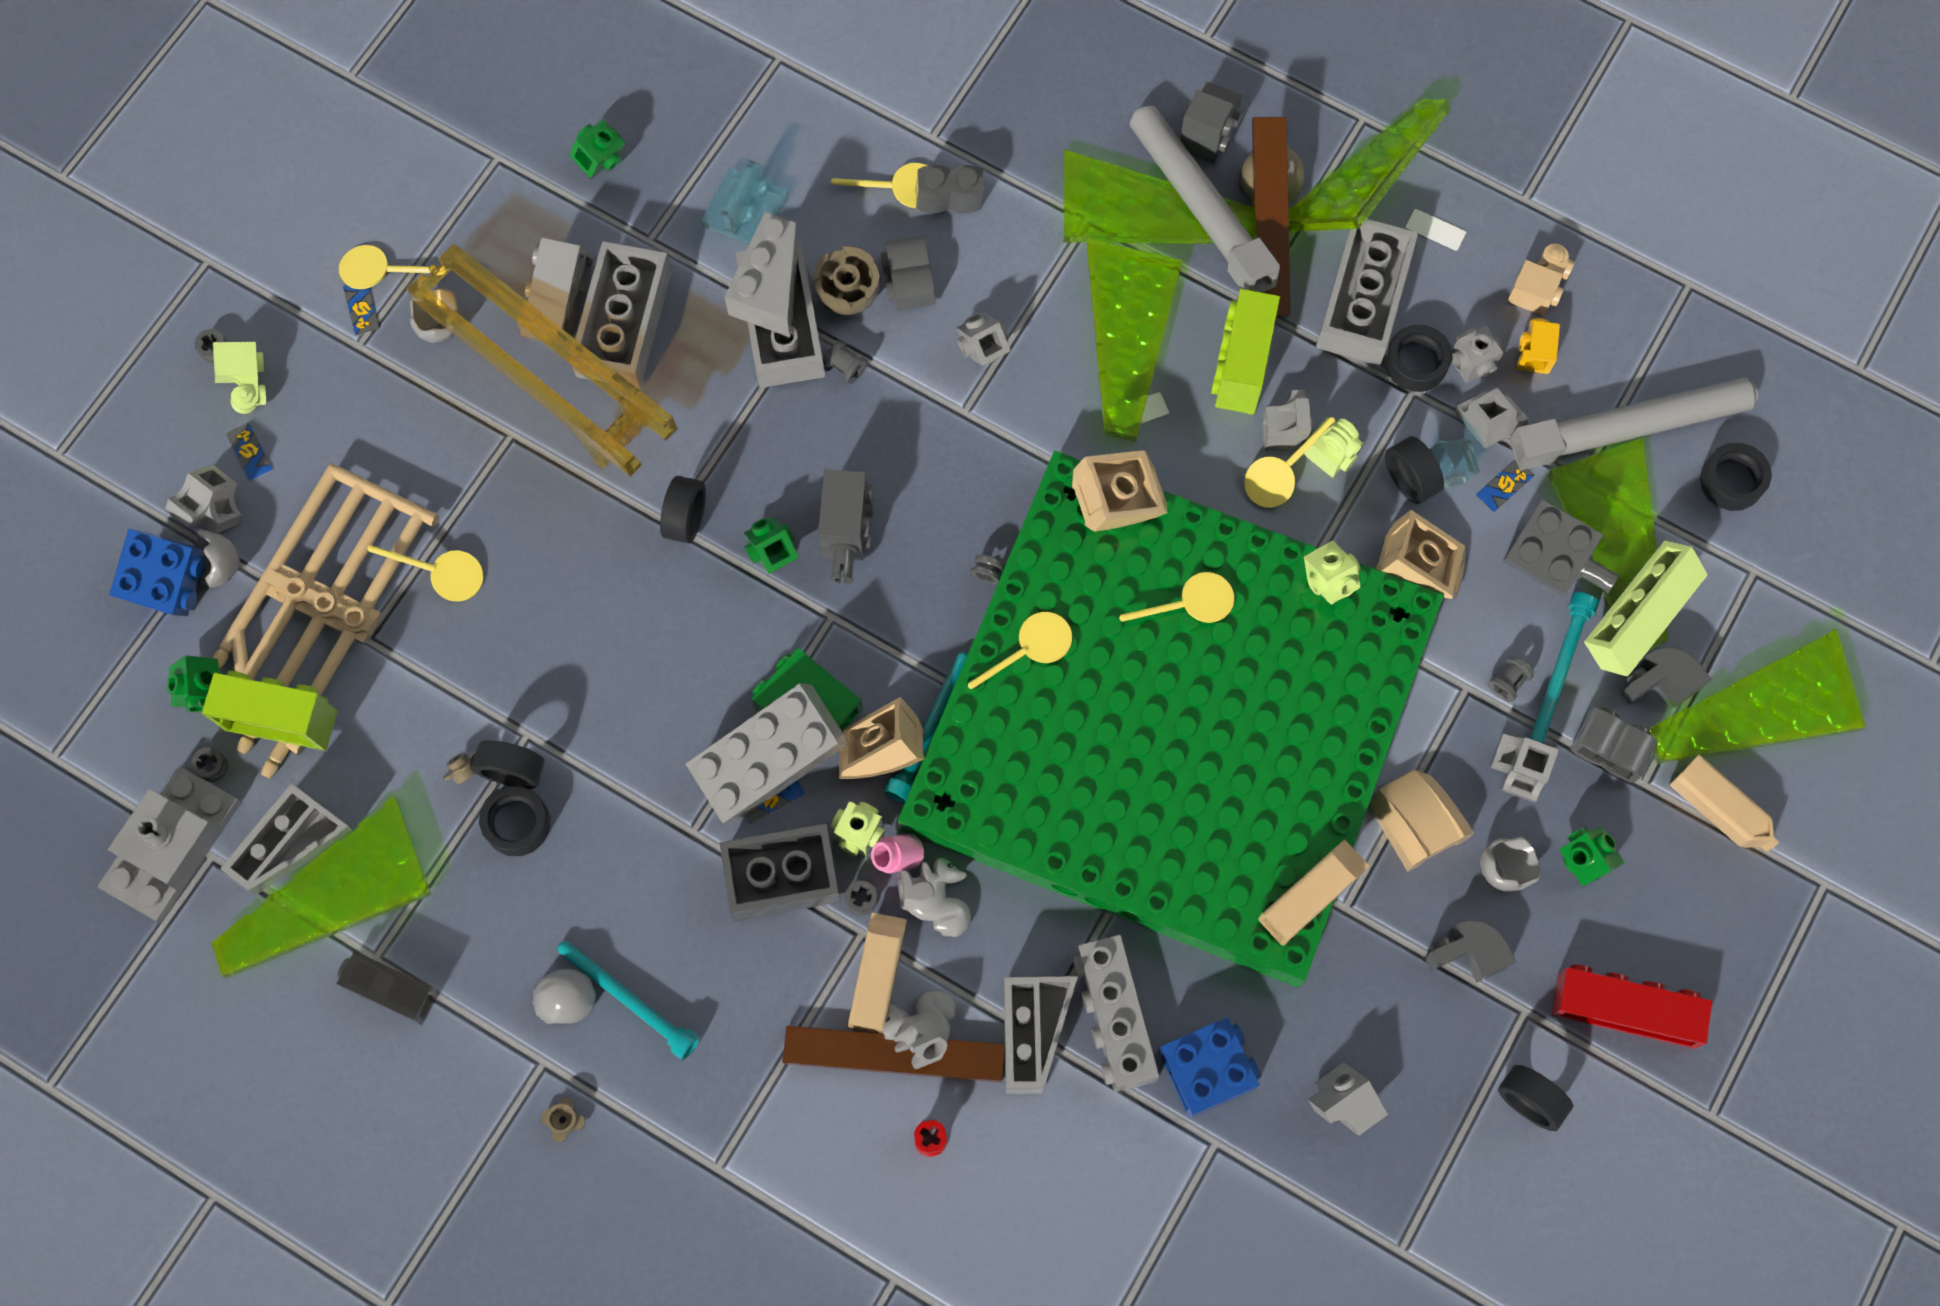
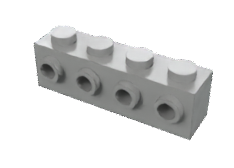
(1117, 1014)

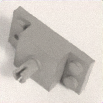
(166, 842)

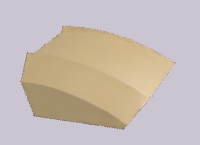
(1118, 490)
(1423, 555)
(882, 742)
(1418, 818)

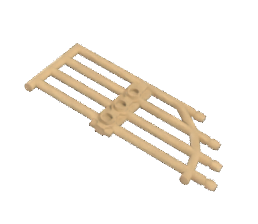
(315, 599)

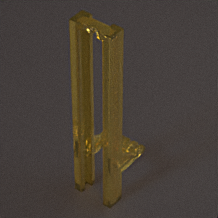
(634, 404)

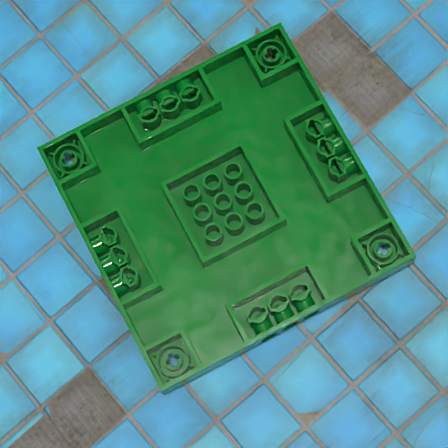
(1166, 754)

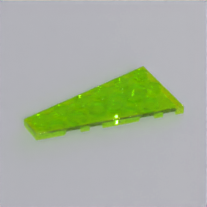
(1361, 182)
(1129, 206)
(1130, 314)
(1614, 499)
(1781, 703)
(341, 888)

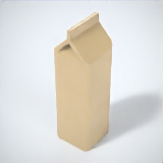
(1725, 805)
(1313, 892)
(877, 973)

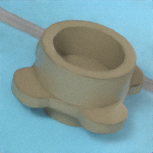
(460, 767)
(552, 1119)

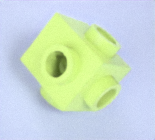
(1332, 572)
(859, 840)

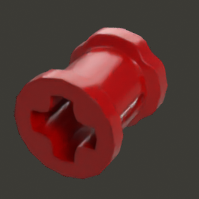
(928, 1126)

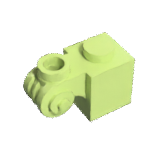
(240, 365)
(1335, 448)

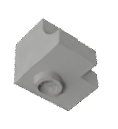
(1491, 416)
(1288, 424)
(206, 501)
(1525, 765)
(1347, 1098)

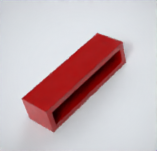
(1632, 1007)

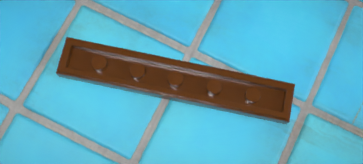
(1271, 199)
(876, 1054)

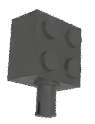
(845, 520)
(1559, 550)

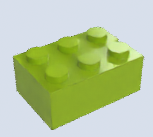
(1244, 351)
(270, 710)

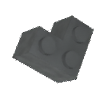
(1210, 121)

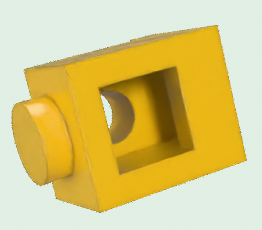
(1538, 346)

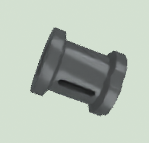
(845, 361)
(1511, 678)

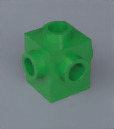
(597, 148)
(770, 544)
(190, 681)
(1591, 854)

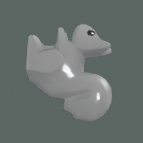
(927, 897)
(925, 1032)

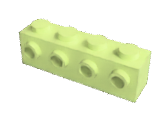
(1646, 608)

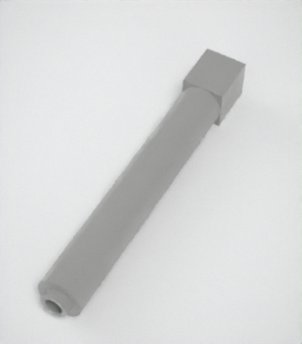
(1248, 259)
(1548, 440)

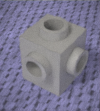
(982, 338)
(1476, 353)

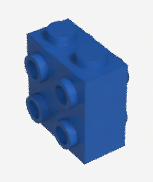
(158, 573)
(1210, 1067)

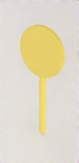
(902, 183)
(368, 265)
(1271, 480)
(453, 575)
(1204, 597)
(1042, 638)

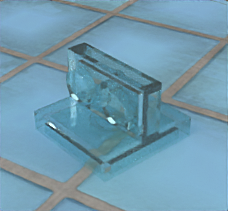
(742, 202)

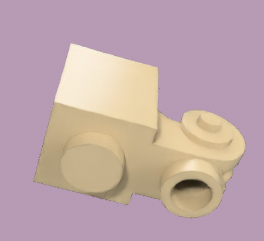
(1538, 283)

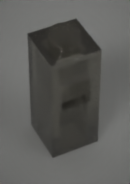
(386, 987)

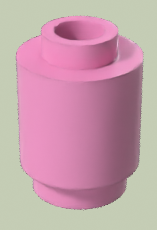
(897, 853)

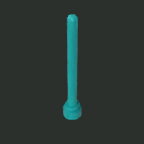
(1581, 608)
(900, 786)
(680, 1040)

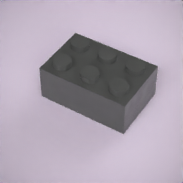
(779, 872)

